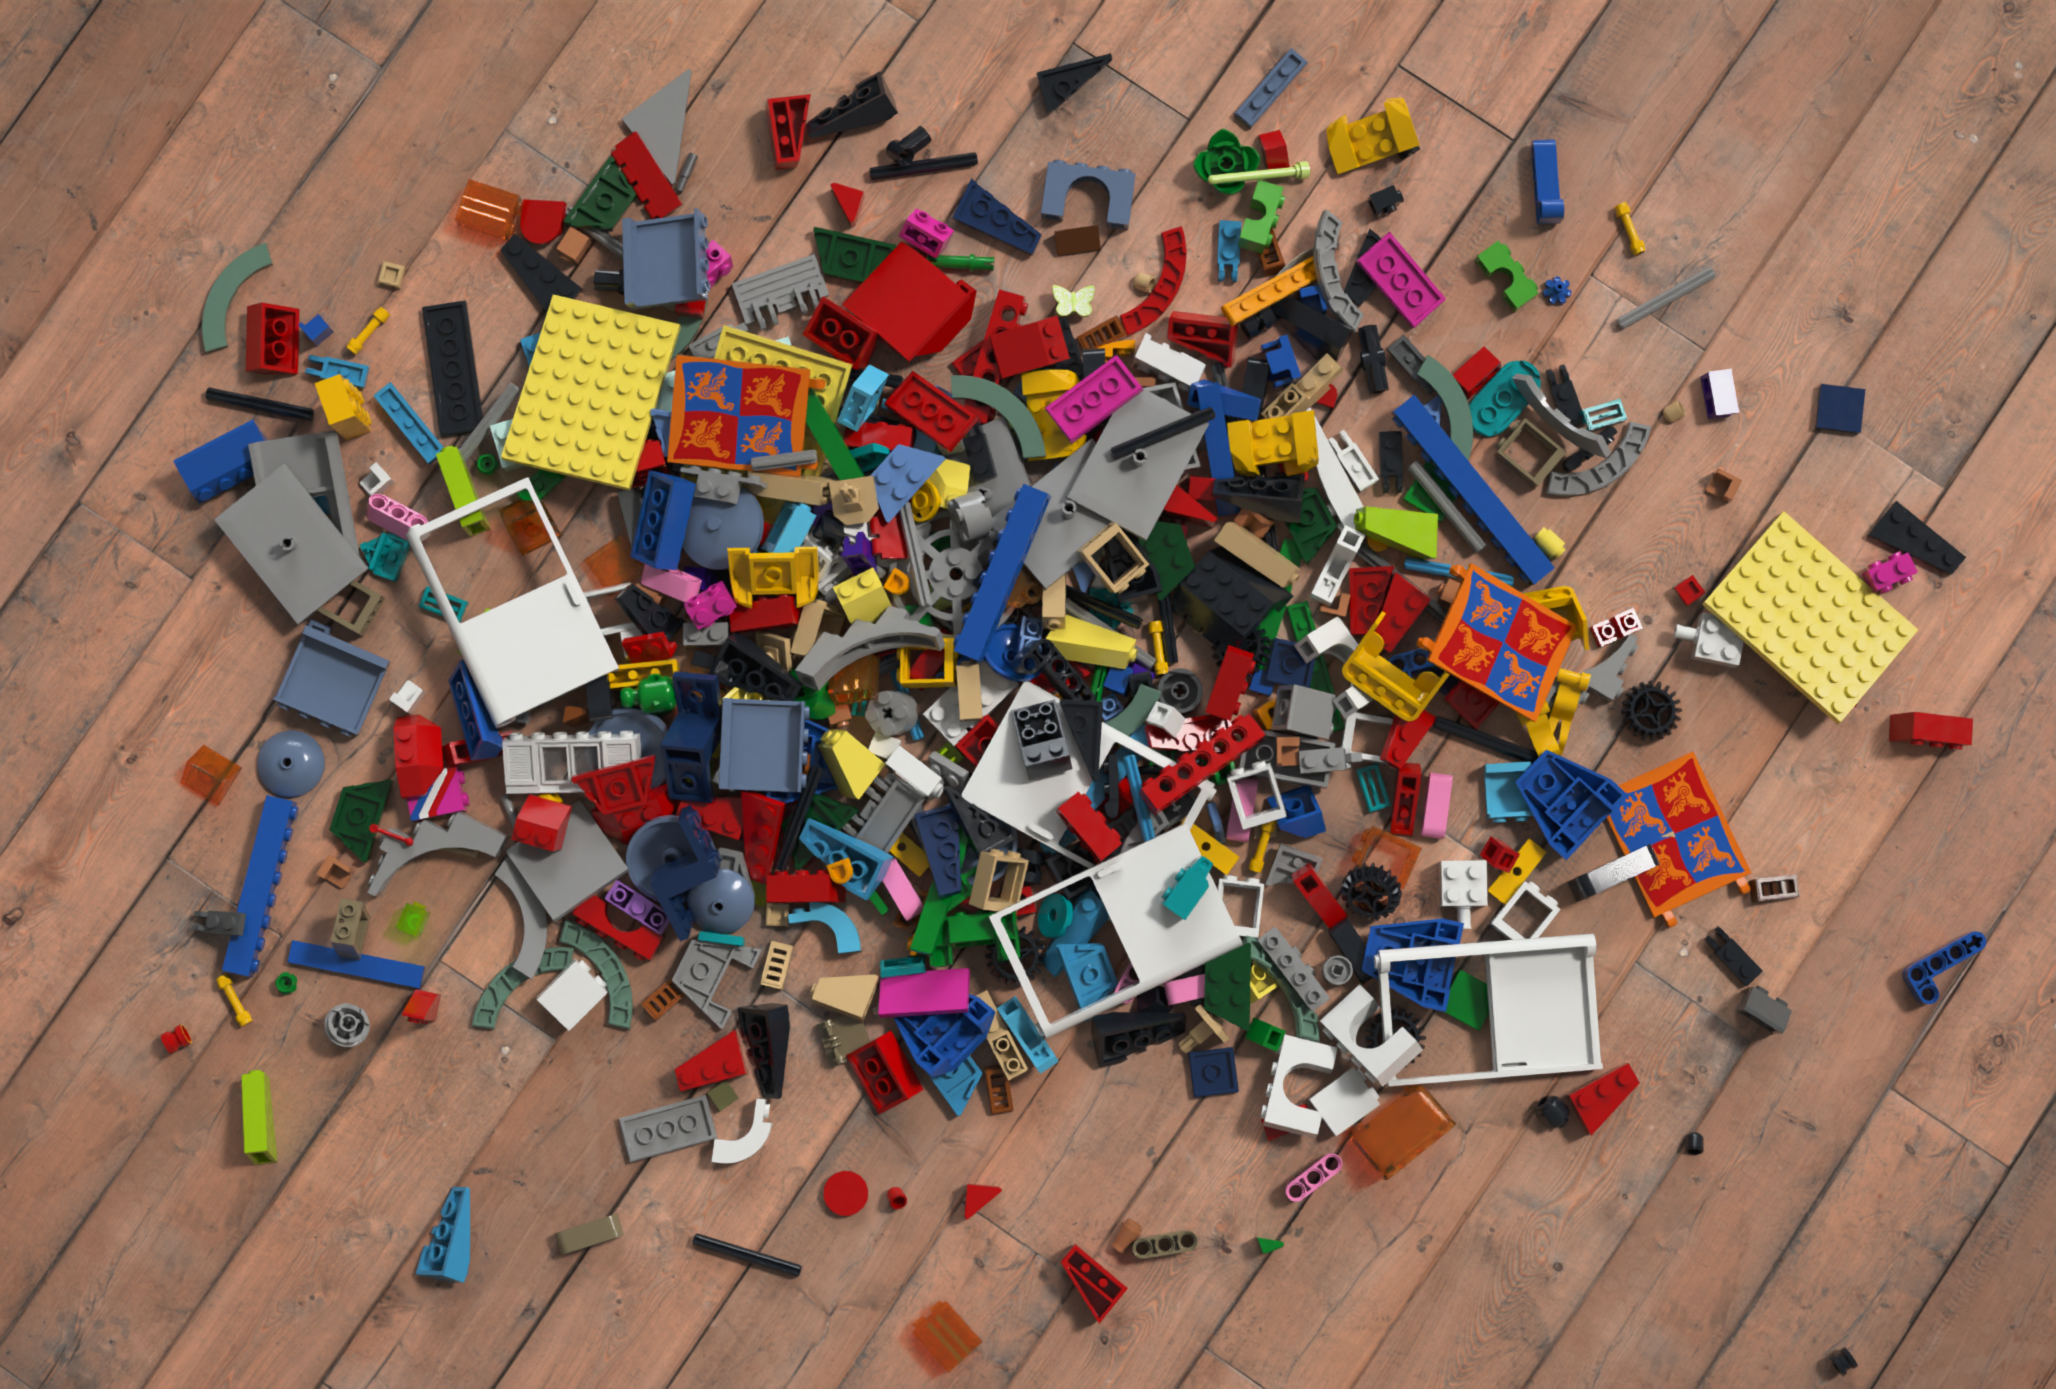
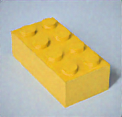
(344, 407)

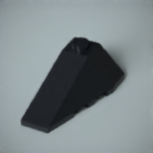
(864, 107)
(1313, 328)
(1272, 497)
(1120, 561)
(750, 668)
(1062, 867)
(1125, 1033)
(768, 1036)

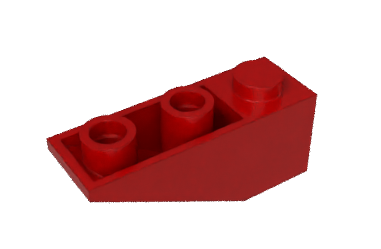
(1318, 895)
(422, 1007)

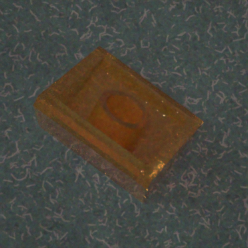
(210, 774)

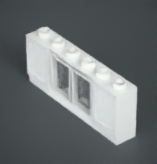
(549, 761)

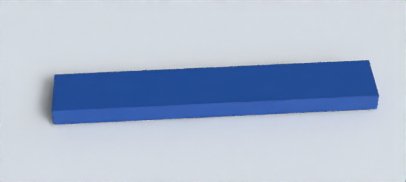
(1217, 442)
(367, 966)

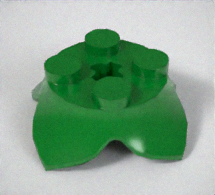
(1226, 147)
(819, 701)

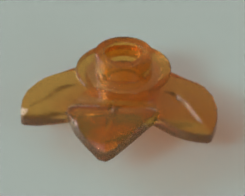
(1019, 594)

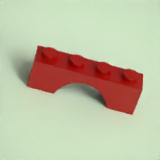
(643, 941)

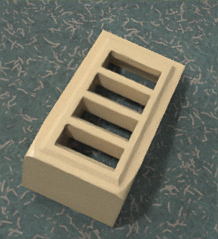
(771, 983)

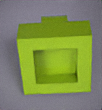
(951, 753)

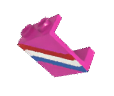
(442, 797)

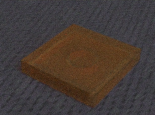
(613, 564)

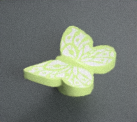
(1073, 302)

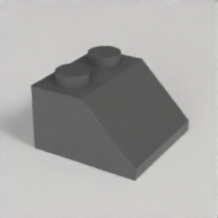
(1764, 1010)

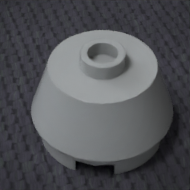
(347, 1025)

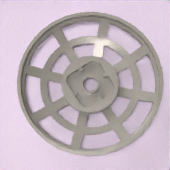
(939, 573)

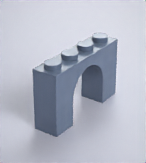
(1063, 177)

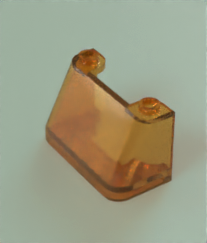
(1402, 1130)

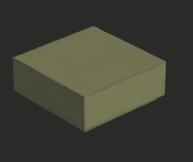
(723, 1095)

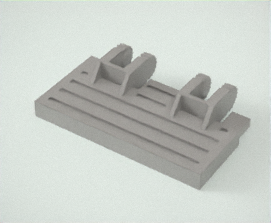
(779, 289)
(888, 819)

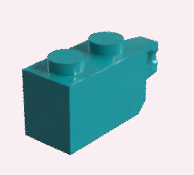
(1188, 889)

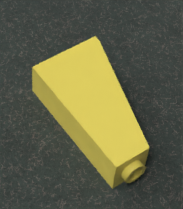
(1093, 644)

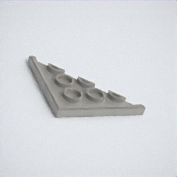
(662, 122)

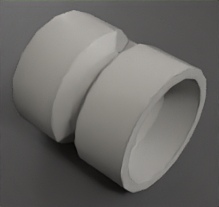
(1336, 970)

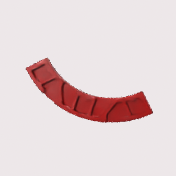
(1166, 288)

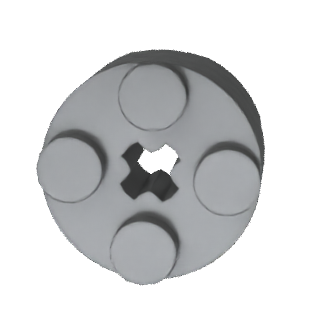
(970, 516)
(890, 703)

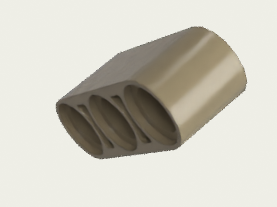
(589, 1234)
(1155, 1251)

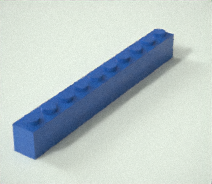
(1472, 490)

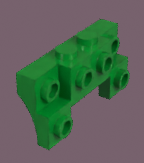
(973, 930)

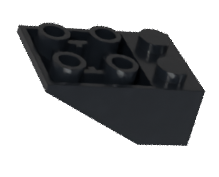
(1041, 739)

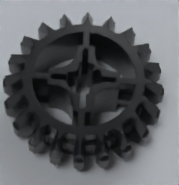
(1259, 642)
(1648, 701)
(1366, 896)
(1034, 949)
(1411, 1026)

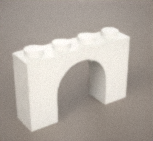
(1335, 640)
(1379, 1062)
(1282, 1113)

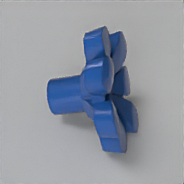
(1557, 290)

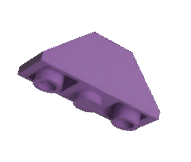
(638, 907)

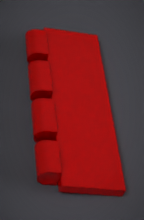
(645, 171)
(891, 538)

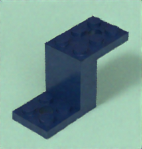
(692, 737)
(686, 872)

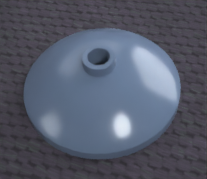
(305, 768)
(732, 892)

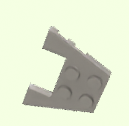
(703, 970)

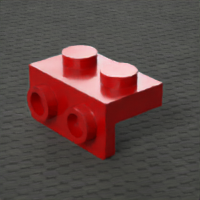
(648, 648)

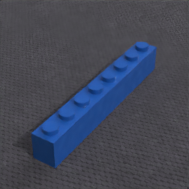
(1002, 572)
(260, 884)

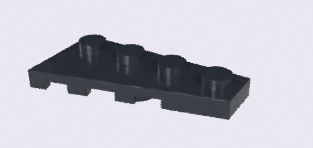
(1909, 534)

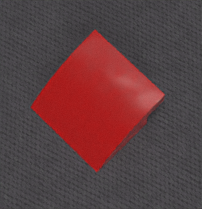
(906, 301)

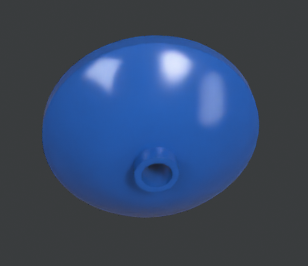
(1002, 652)

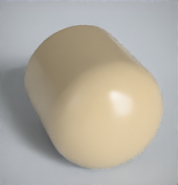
(1144, 280)
(1674, 412)

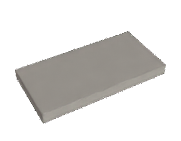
(668, 1128)

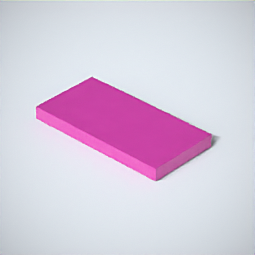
(1400, 280)
(1094, 399)
(925, 993)

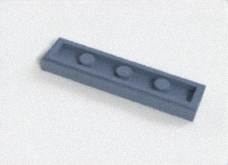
(1271, 88)

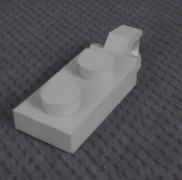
(708, 344)
(1327, 760)

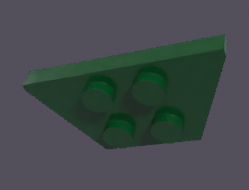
(603, 200)
(849, 255)
(1314, 527)
(1169, 554)
(356, 811)
(825, 811)
(1229, 986)

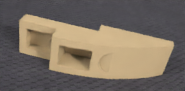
(1307, 391)
(1003, 1044)

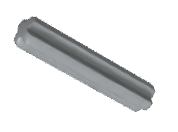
(784, 460)

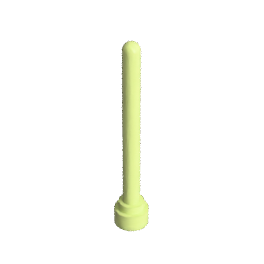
(1300, 171)

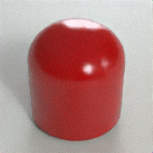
(896, 1198)

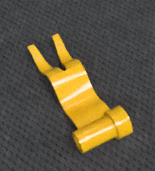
(1566, 701)
(1541, 732)

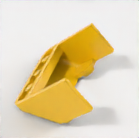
(1564, 603)
(1387, 682)

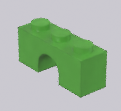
(1255, 233)
(1498, 259)

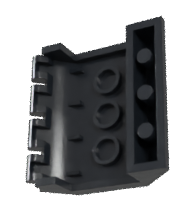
(1227, 598)

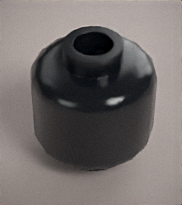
(1552, 1112)

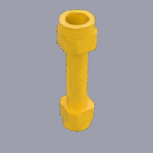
(1637, 246)
(355, 345)
(1155, 629)
(1257, 862)
(224, 983)

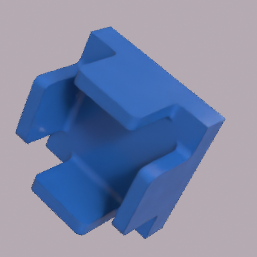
(1281, 362)

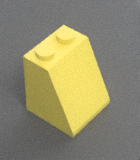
(863, 597)
(849, 762)

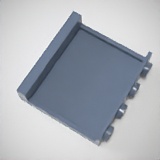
(665, 260)
(331, 681)
(763, 745)

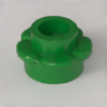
(488, 470)
(280, 983)

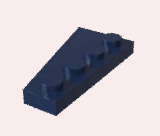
(987, 215)
(941, 844)

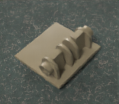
(842, 1037)

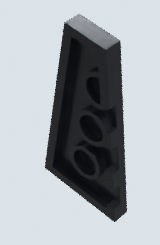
(538, 273)

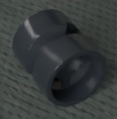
(1263, 320)
(1036, 860)

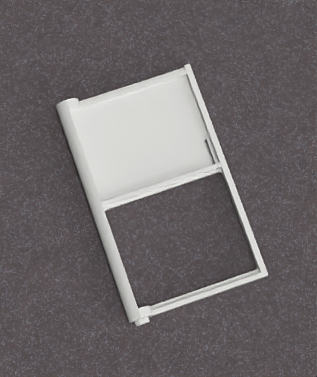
(530, 644)
(1005, 792)
(1153, 936)
(1537, 1004)

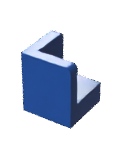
(1313, 297)
(317, 329)
(1118, 681)

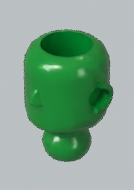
(652, 695)

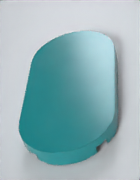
(1501, 400)

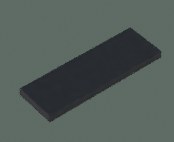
(453, 367)

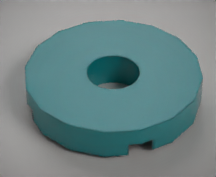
(1050, 906)

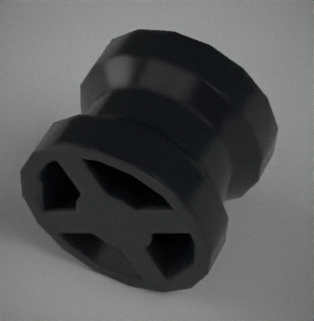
(1843, 1361)

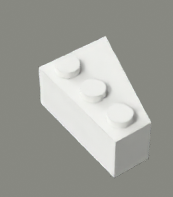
(1168, 364)

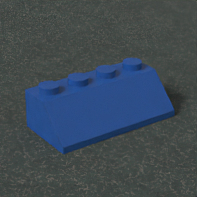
(219, 462)
(663, 520)
(477, 726)

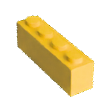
(631, 674)

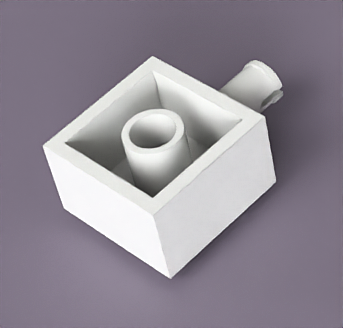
(1712, 641)
(1463, 887)

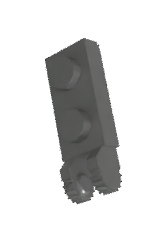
(1409, 359)
(221, 923)

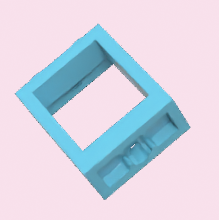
(863, 398)
(789, 528)

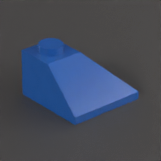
(1302, 812)

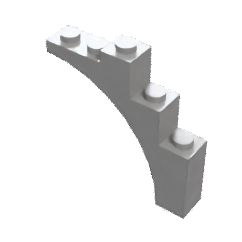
(862, 639)
(1604, 676)
(463, 833)

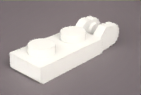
(1354, 462)

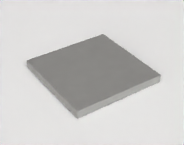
(576, 871)

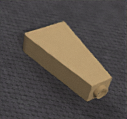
(801, 489)
(1258, 554)
(1054, 605)

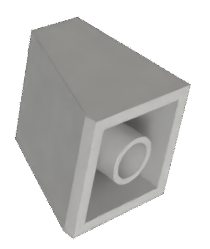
(1303, 712)

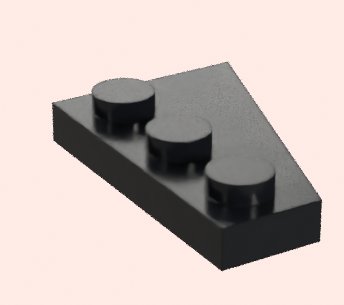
(1359, 284)
(647, 614)

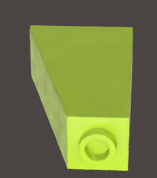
(461, 489)
(1401, 529)
(258, 1118)

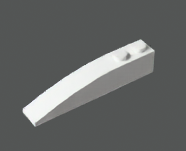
(1335, 484)

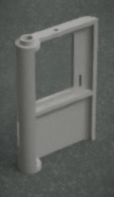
(318, 467)

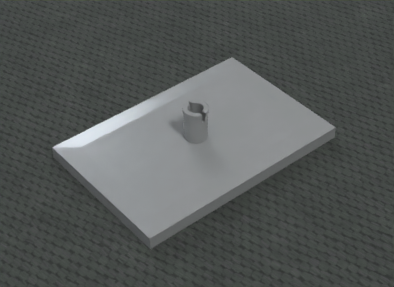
(1001, 488)
(1129, 488)
(1060, 531)
(319, 556)

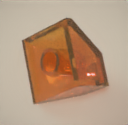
(527, 526)

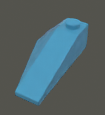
(831, 846)
(1087, 919)
(449, 1250)

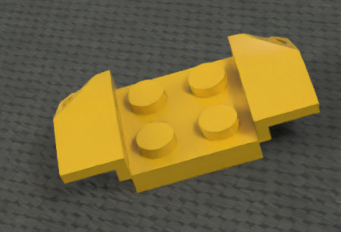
(1372, 136)
(1040, 391)
(1273, 442)
(774, 574)

